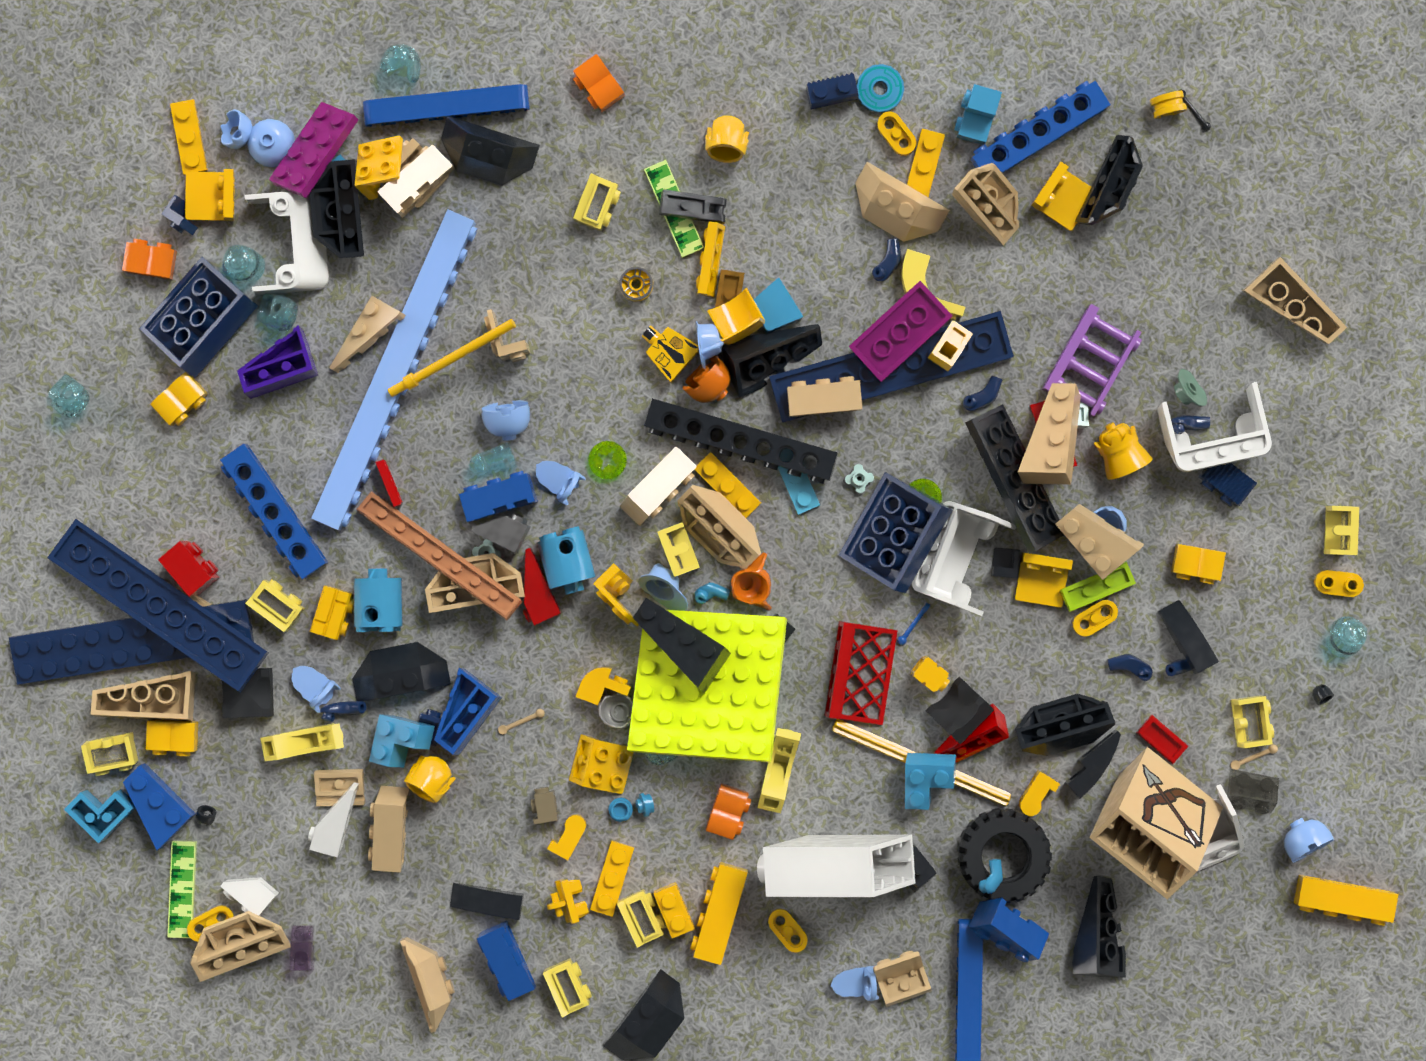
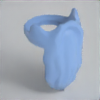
(558, 479)
(313, 686)
(856, 983)

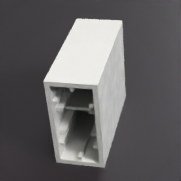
(837, 866)

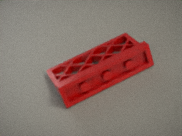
(840, 670)

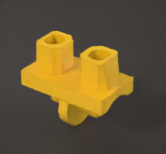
(571, 910)

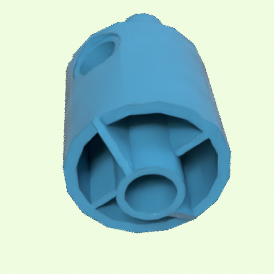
(567, 568)
(378, 602)

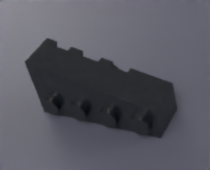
(686, 646)

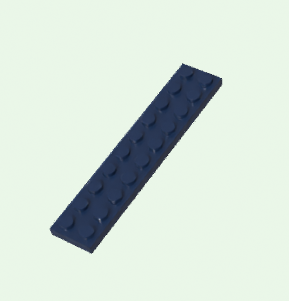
(986, 346)
(158, 605)
(105, 646)

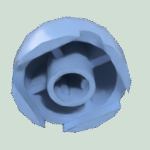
(270, 142)
(506, 419)
(1306, 838)

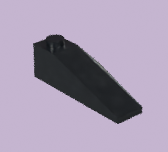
(763, 354)
(1096, 945)

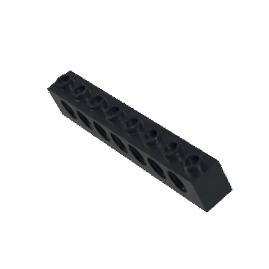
(661, 410)

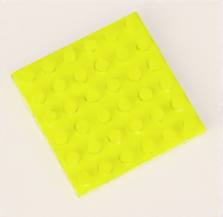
(736, 711)

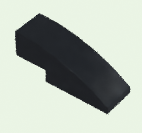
(1188, 637)
(1094, 764)
(487, 901)

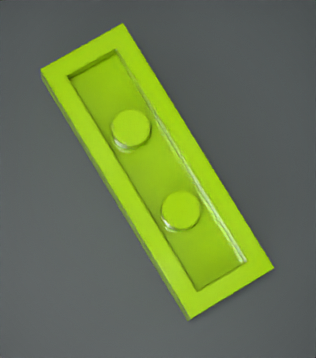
(1096, 588)

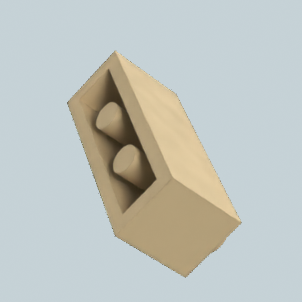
(824, 397)

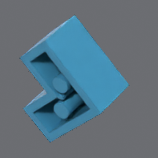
(979, 111)
(394, 738)
(927, 772)
(97, 818)

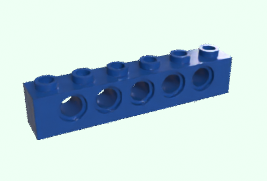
(1095, 104)
(231, 467)

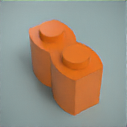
(598, 83)
(149, 260)
(727, 811)

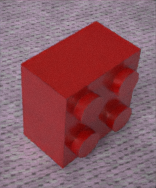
(189, 567)

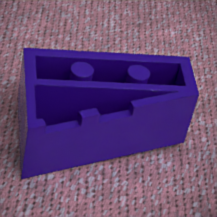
(279, 366)

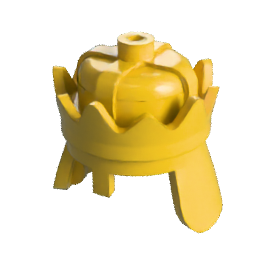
(1121, 450)

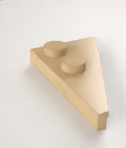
(367, 329)

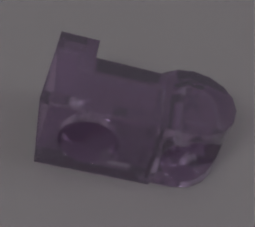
(302, 948)

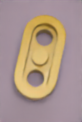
(896, 134)
(1339, 583)
(1094, 618)
(207, 919)
(787, 930)

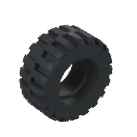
(1010, 822)

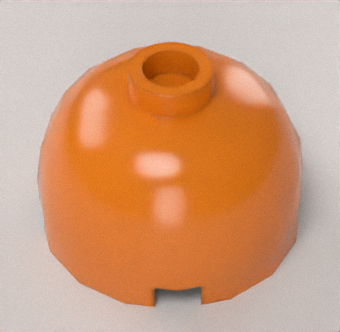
(708, 383)

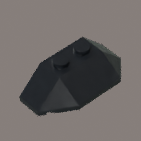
(487, 152)
(1113, 183)
(337, 210)
(399, 672)
(1063, 724)
(649, 1020)

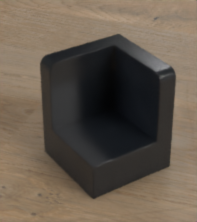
(1005, 562)

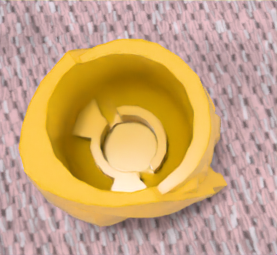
(726, 139)
(429, 778)

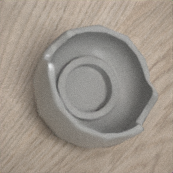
(607, 708)

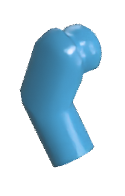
(709, 591)
(994, 879)

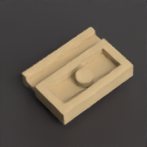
(334, 783)

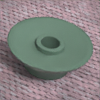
(1189, 390)

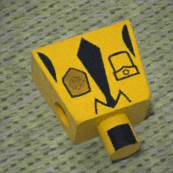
(669, 351)

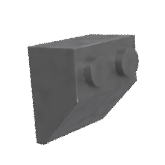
(505, 531)

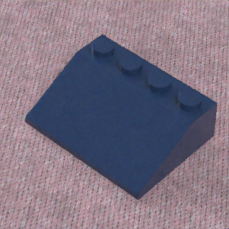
(198, 317)
(895, 533)

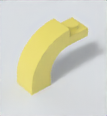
(914, 270)
(302, 742)
(779, 770)

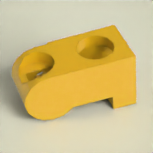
(1035, 792)
(574, 829)

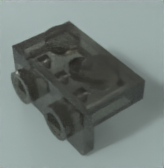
(1252, 791)

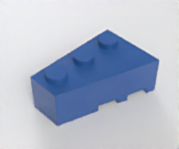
(498, 496)
(466, 711)
(157, 805)
(1008, 930)
(506, 961)

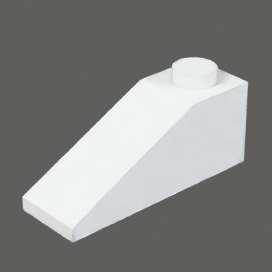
(332, 827)

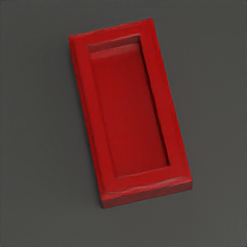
(389, 483)
(1162, 739)

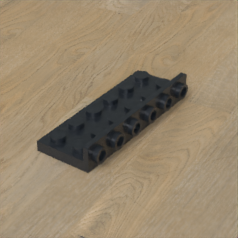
(1003, 455)

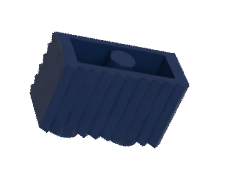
(832, 91)
(1228, 482)

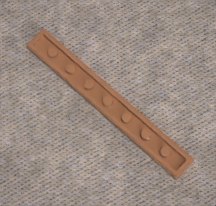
(439, 555)

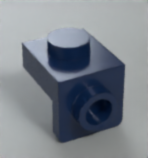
(176, 212)

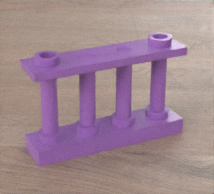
(1080, 340)

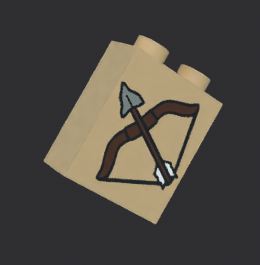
(1157, 823)

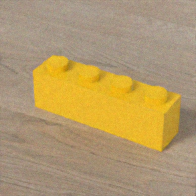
(1345, 899)
(720, 913)

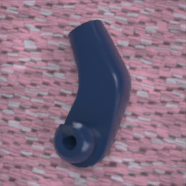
(890, 262)
(984, 397)
(1189, 422)
(1132, 664)
(1177, 667)
(342, 708)

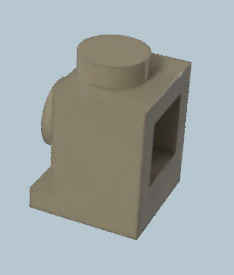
(544, 805)

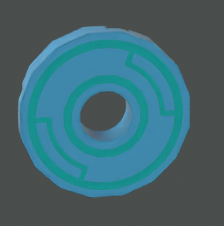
(888, 76)

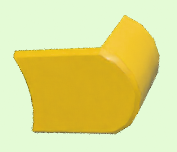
(737, 318)

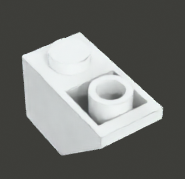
(252, 893)

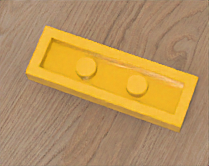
(188, 136)
(925, 161)
(710, 259)
(727, 484)
(612, 878)

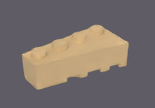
(1292, 299)
(1053, 441)
(157, 699)

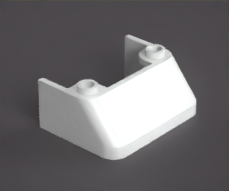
(310, 256)
(1251, 439)
(951, 553)
(1227, 835)

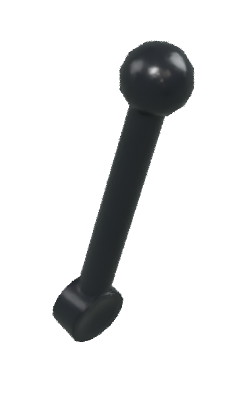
(1205, 125)

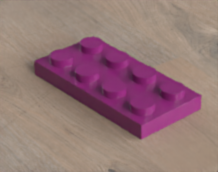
(313, 149)
(900, 331)

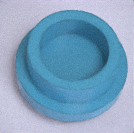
(644, 804)
(620, 809)

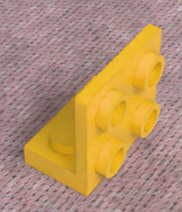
(377, 164)
(210, 195)
(1062, 197)
(1042, 579)
(611, 585)
(601, 765)

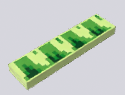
(682, 229)
(181, 887)

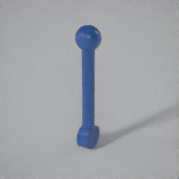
(902, 639)

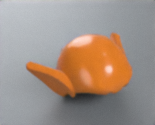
(753, 584)

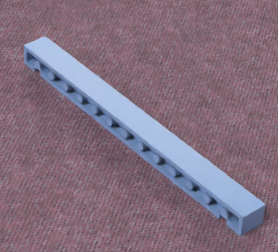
(396, 363)

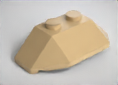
(989, 201)
(897, 206)
(719, 527)
(446, 595)
(236, 944)
(429, 979)

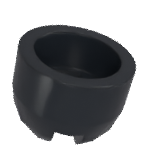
(1322, 694)
(204, 819)

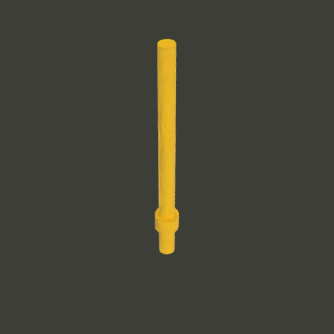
(412, 380)

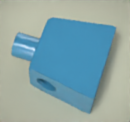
(777, 306)

